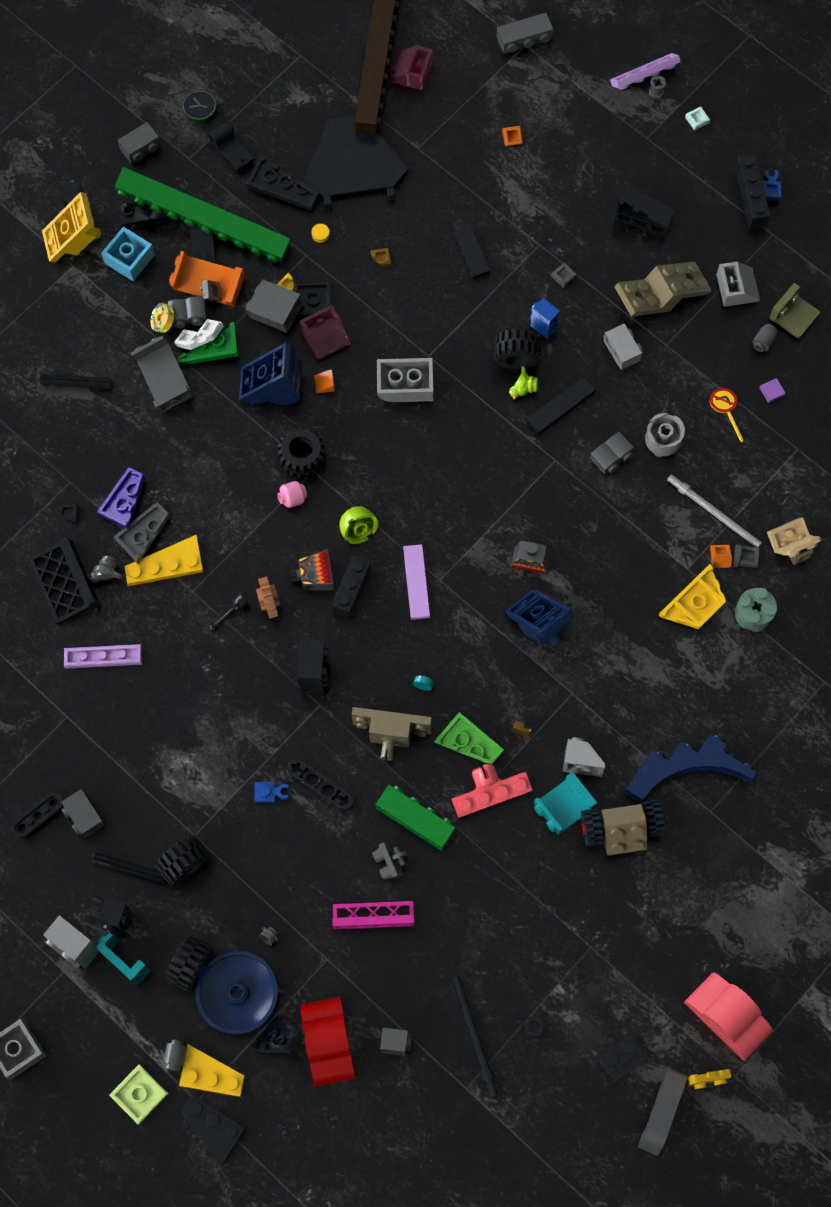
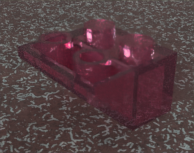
(412, 67)
(324, 332)

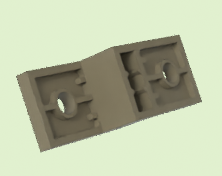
(663, 288)

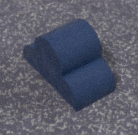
(272, 377)

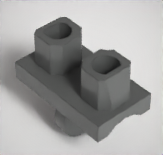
(393, 859)

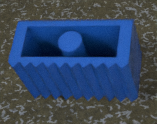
(544, 318)

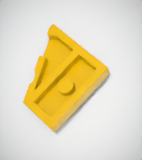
(717, 1077)

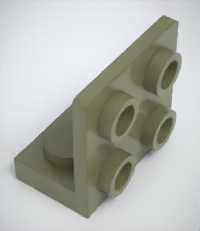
(794, 312)

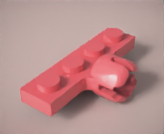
(490, 790)

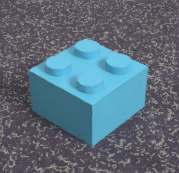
(128, 253)

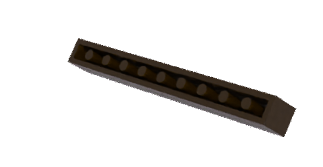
(375, 66)

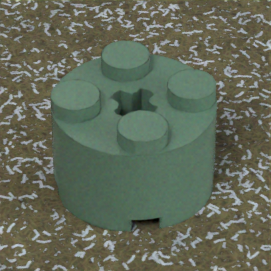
(760, 600)

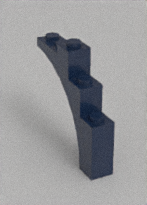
(685, 759)

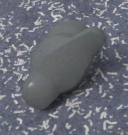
(104, 570)

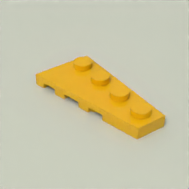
(168, 563)

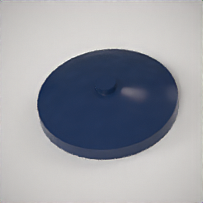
(236, 992)

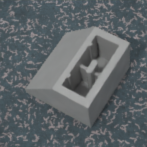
(737, 284)

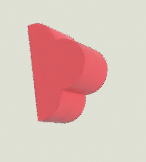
(730, 1015)

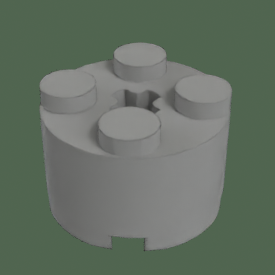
(664, 434)

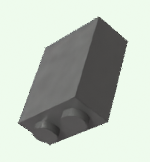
(274, 305)

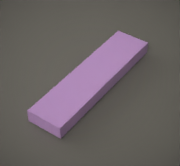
(416, 582)
(103, 656)

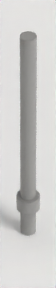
(684, 489)

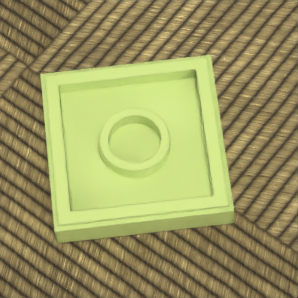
(138, 1094)

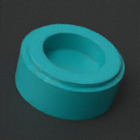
(423, 683)

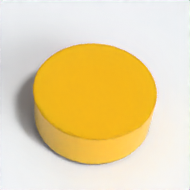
(320, 233)

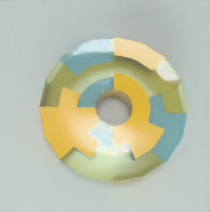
(162, 318)

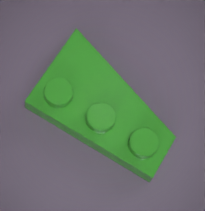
(469, 740)

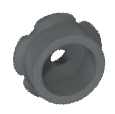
(269, 935)

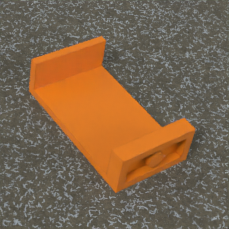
(192, 271)

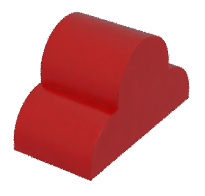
(327, 1041)

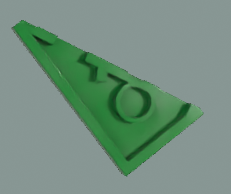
(222, 347)

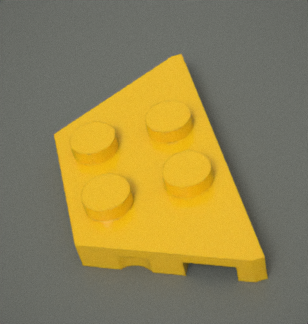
(696, 602)

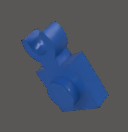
(772, 187)
(266, 792)

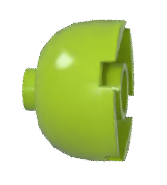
(357, 524)

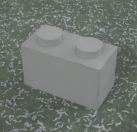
(623, 346)

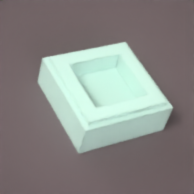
(697, 118)

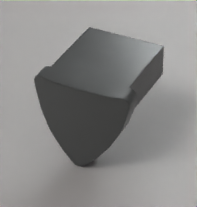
(745, 556)

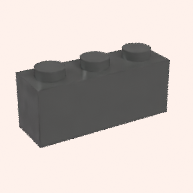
(524, 33)

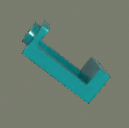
(135, 974)

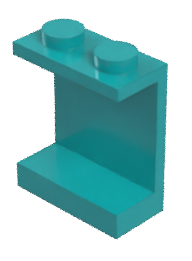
(564, 804)

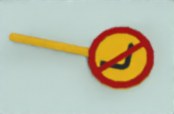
(725, 401)

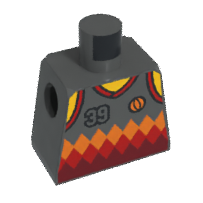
(530, 557)
(314, 572)

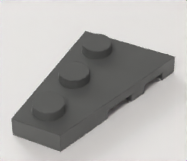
(142, 532)

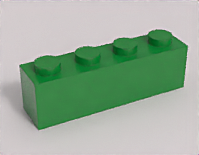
(415, 817)

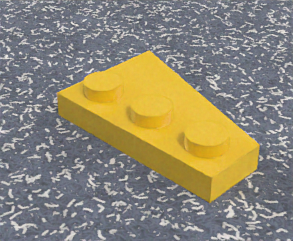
(209, 1075)

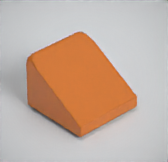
(512, 135)
(324, 382)
(721, 556)

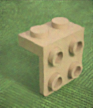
(792, 538)

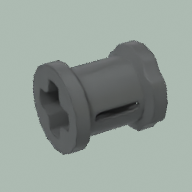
(657, 87)

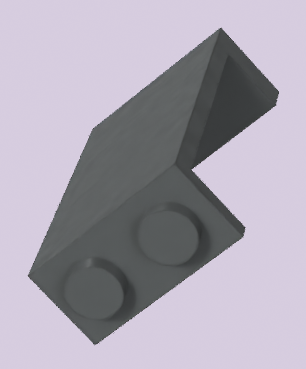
(162, 374)

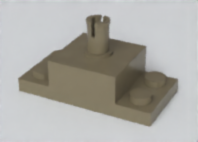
(390, 728)

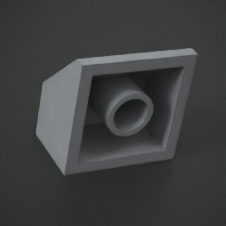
(582, 759)

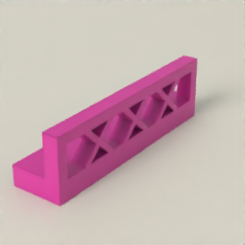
(373, 921)

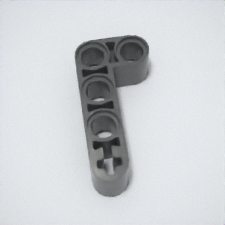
(663, 1112)

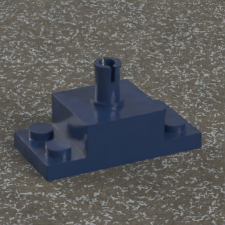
(540, 617)

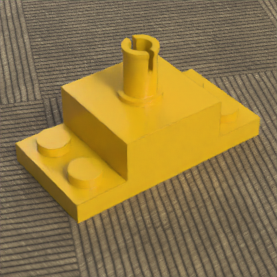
(70, 229)

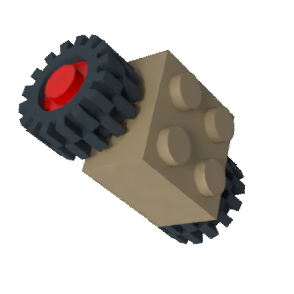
(623, 827)

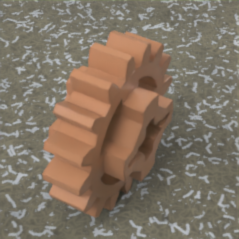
(268, 597)

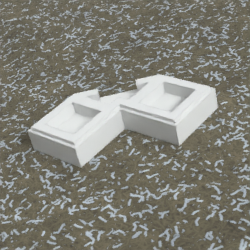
(192, 339)

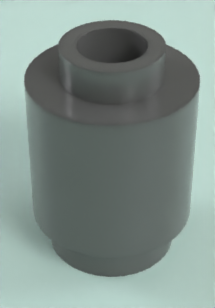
(765, 338)
(174, 1055)

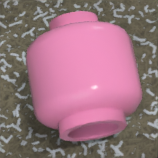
(292, 494)

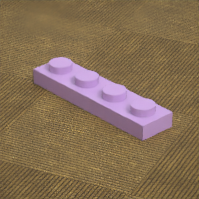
(650, 69)

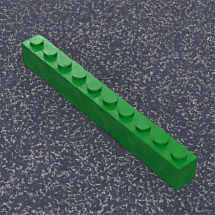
(202, 214)

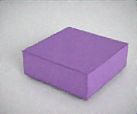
(772, 390)

